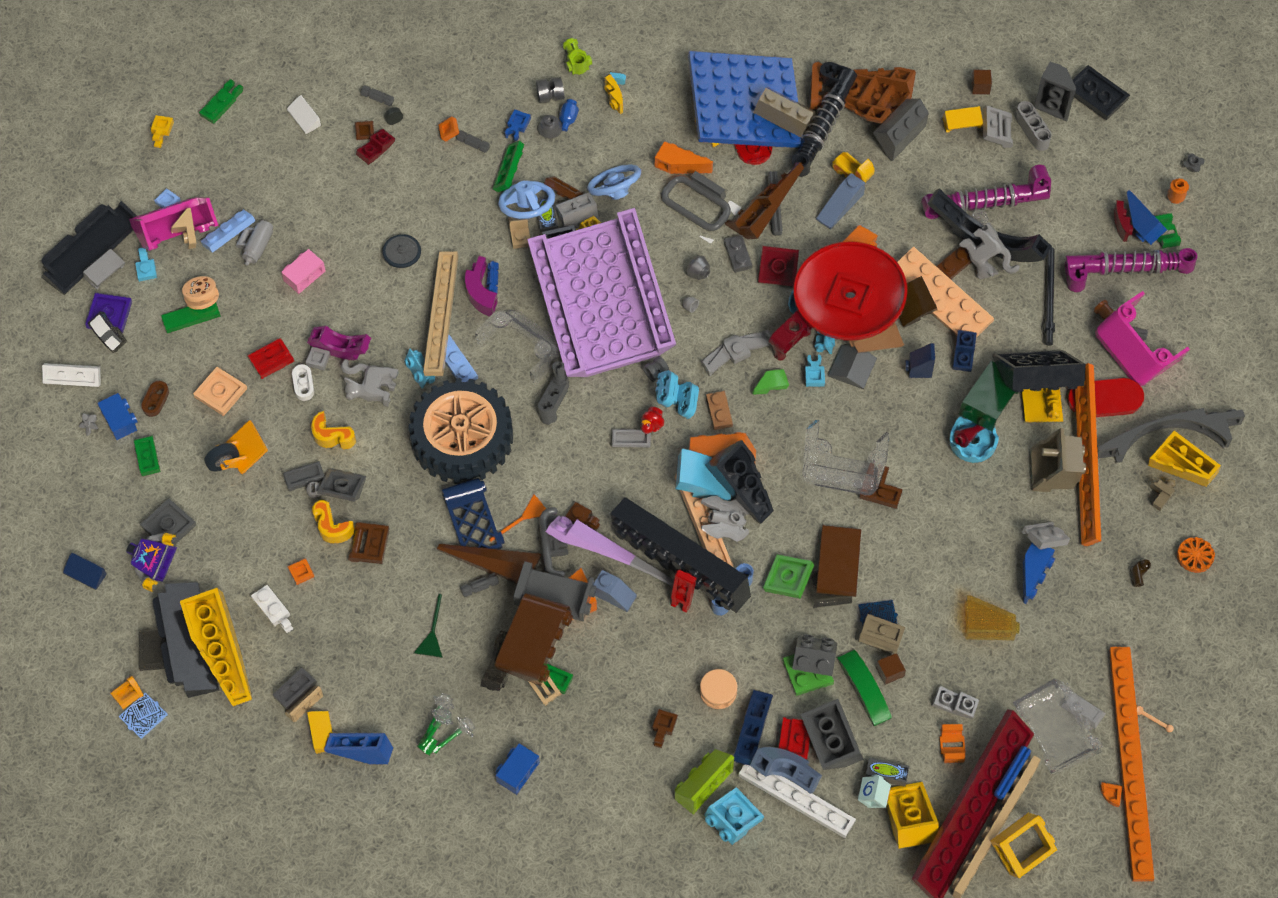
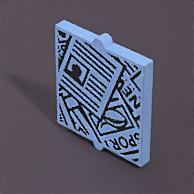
(143, 715)

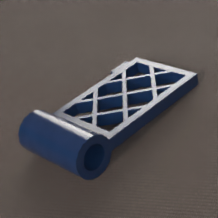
(468, 494)

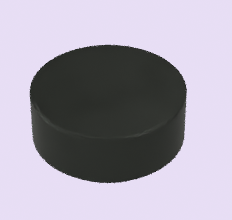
(393, 116)

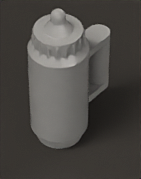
(257, 242)

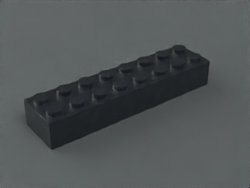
(679, 552)

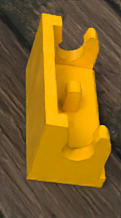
(962, 118)

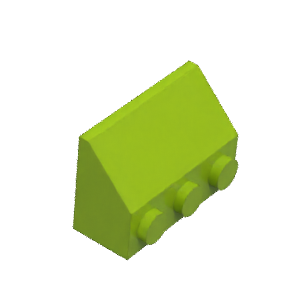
(704, 780)

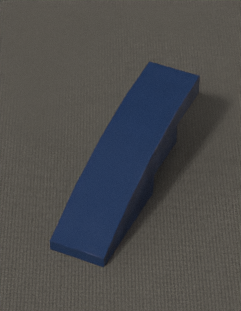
(752, 727)

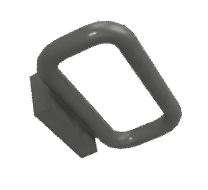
(704, 187)

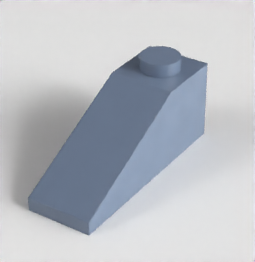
(842, 201)

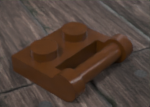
(374, 546)

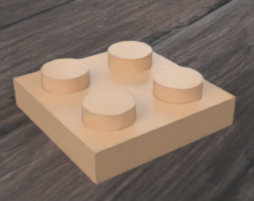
(220, 391)

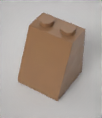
(887, 339)

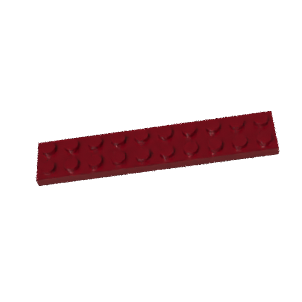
(971, 808)

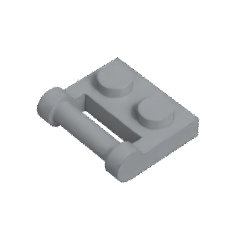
(993, 126)

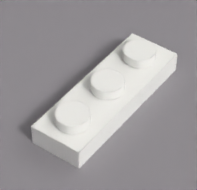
(71, 375)

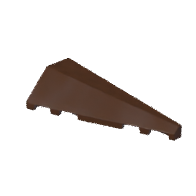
(761, 209)
(499, 562)

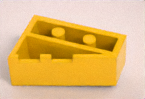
(1184, 460)

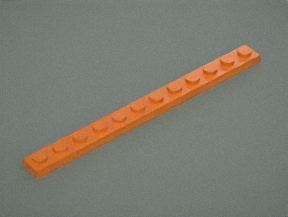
(1131, 765)

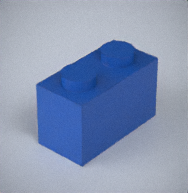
(117, 416)
(517, 768)

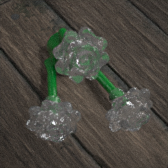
(443, 716)

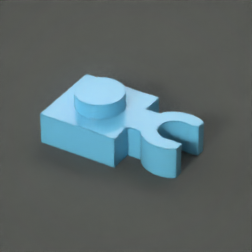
(814, 373)

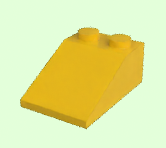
(911, 815)

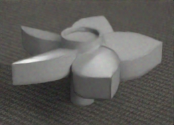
(89, 423)

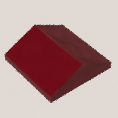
(778, 266)

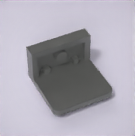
(815, 655)

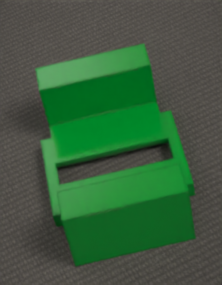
(1168, 240)

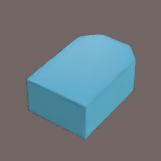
(619, 78)

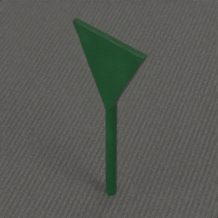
(430, 644)

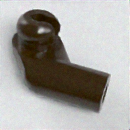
(1138, 571)

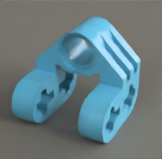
(669, 393)

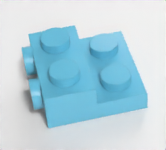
(733, 816)

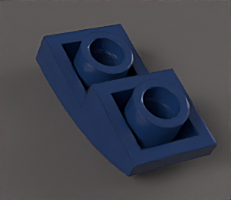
(964, 351)

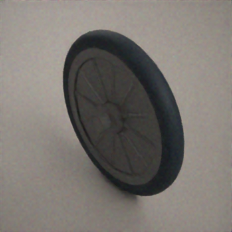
(401, 251)

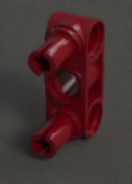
(784, 338)

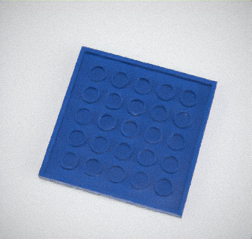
(728, 91)

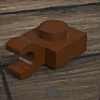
(583, 514)
(663, 724)

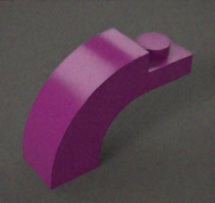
(478, 295)
(339, 345)

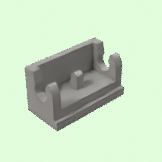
(577, 210)
(103, 268)

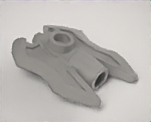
(727, 518)

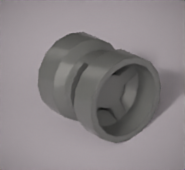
(656, 367)

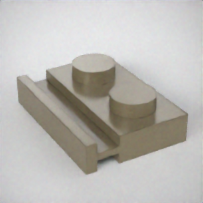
(881, 634)

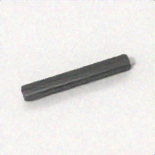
(776, 218)

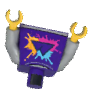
(152, 558)

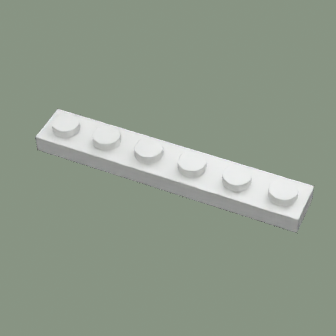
(800, 800)

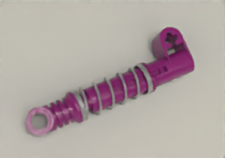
(1002, 196)
(1136, 262)

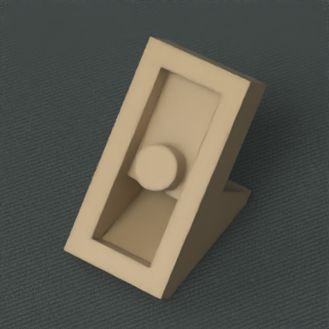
(185, 225)
(519, 232)

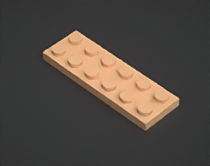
(954, 306)

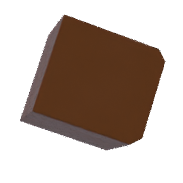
(981, 82)
(890, 668)

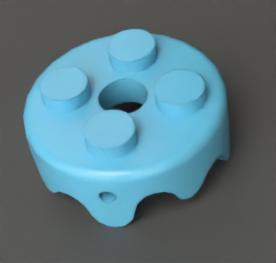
(974, 452)

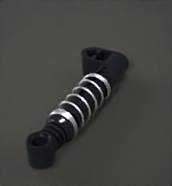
(833, 103)

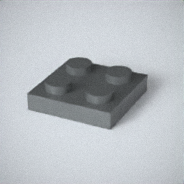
(170, 520)

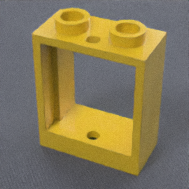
(1007, 856)

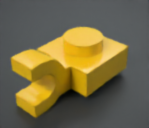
(160, 127)

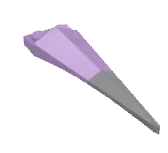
(587, 538)

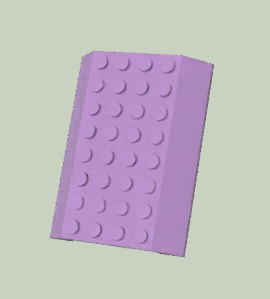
(602, 296)

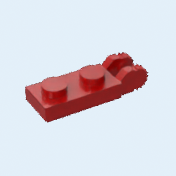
(683, 590)

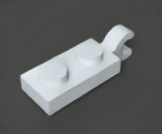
(272, 608)

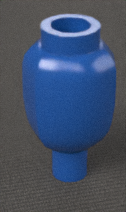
(568, 113)

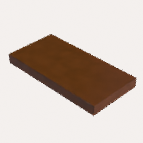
(839, 561)

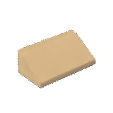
(304, 703)

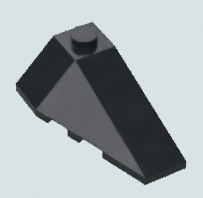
(738, 474)

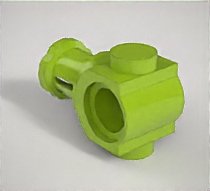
(576, 56)

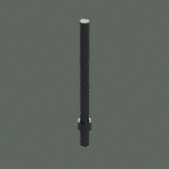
(1049, 326)

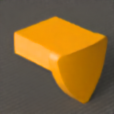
(127, 693)

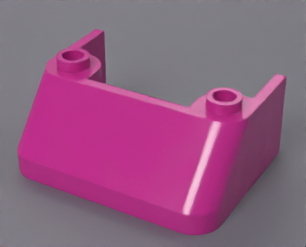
(157, 224)
(1128, 347)

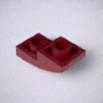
(376, 147)
(1121, 221)

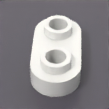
(304, 383)

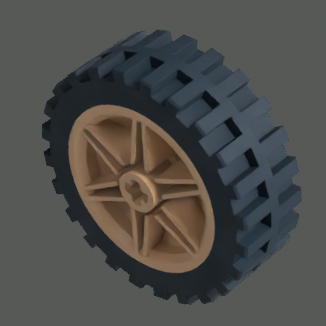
(461, 431)

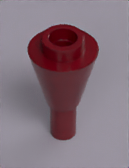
(965, 436)

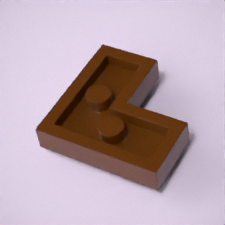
(885, 494)

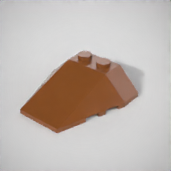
(880, 92)

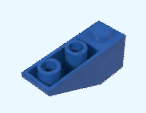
(1034, 566)

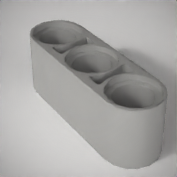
(1033, 125)

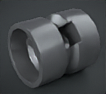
(550, 89)

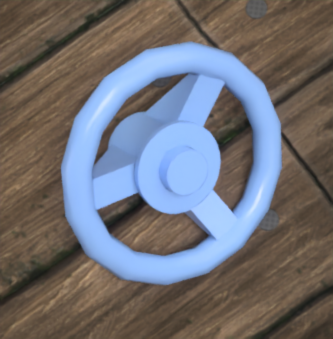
(615, 184)
(524, 196)

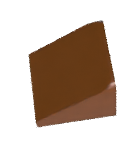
(364, 130)

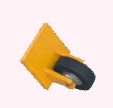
(238, 452)

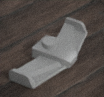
(735, 348)

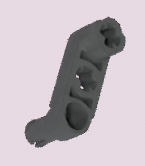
(554, 394)

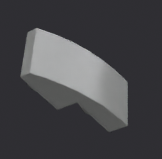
(958, 704)

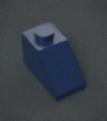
(921, 362)

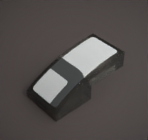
(106, 332)

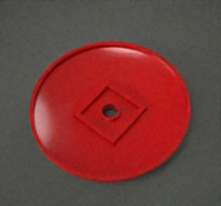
(847, 268)

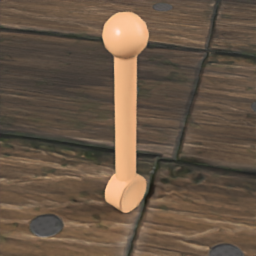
(1169, 728)

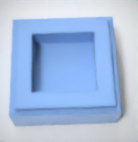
(166, 198)

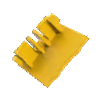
(1042, 405)

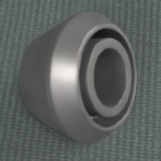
(550, 127)
(698, 268)

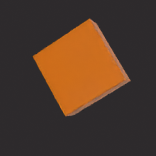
(448, 129)
(301, 571)

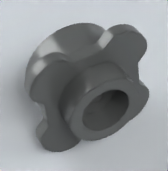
(1193, 167)

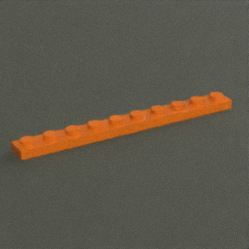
(1090, 480)

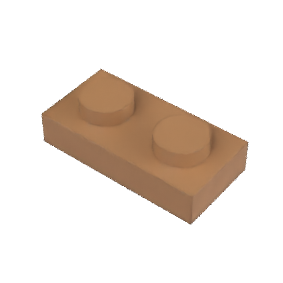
(719, 410)

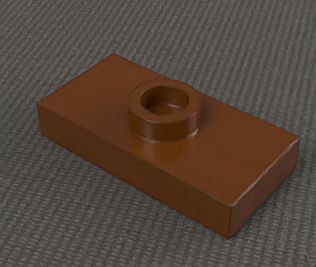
(562, 188)

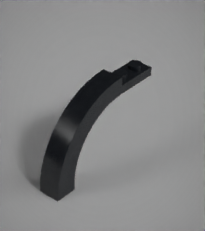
(1021, 248)

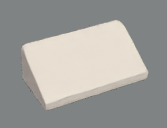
(304, 115)

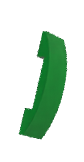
(866, 687)

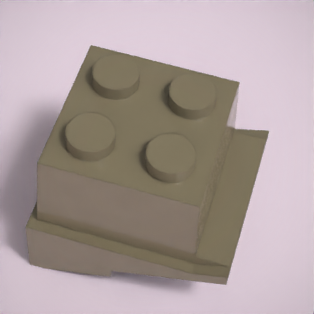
(1057, 462)

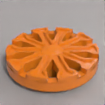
(1195, 555)

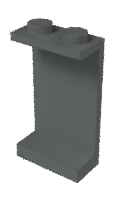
(557, 589)

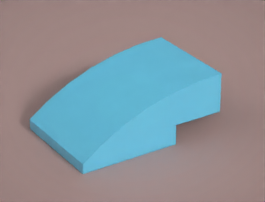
(696, 477)

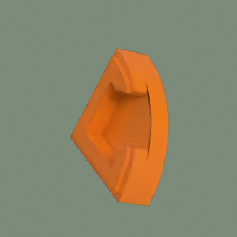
(1111, 793)

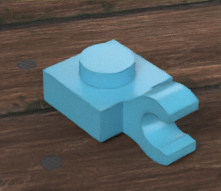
(146, 268)

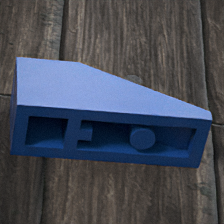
(1146, 224)
(362, 747)

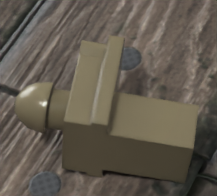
(1165, 492)

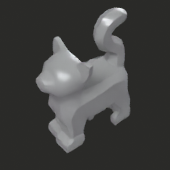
(990, 246)
(371, 386)

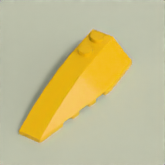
(216, 640)

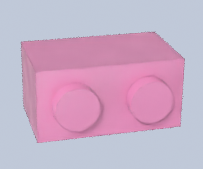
(303, 271)

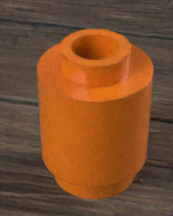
(1178, 191)

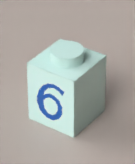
(874, 792)

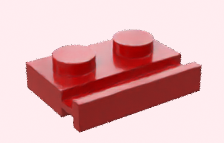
(271, 358)
(794, 737)

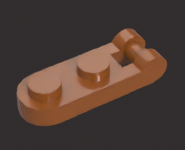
(816, 86)

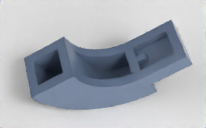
(786, 764)

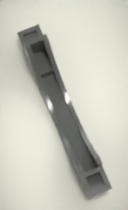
(1212, 425)

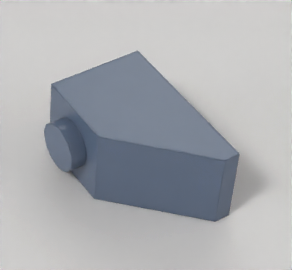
(614, 591)

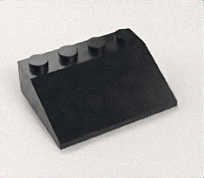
(1040, 370)

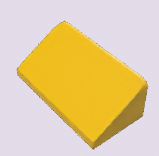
(320, 729)

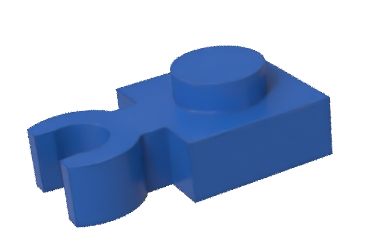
(516, 123)

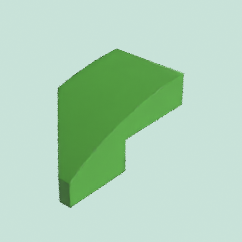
(771, 381)

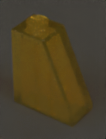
(989, 621)

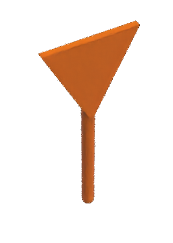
(533, 510)

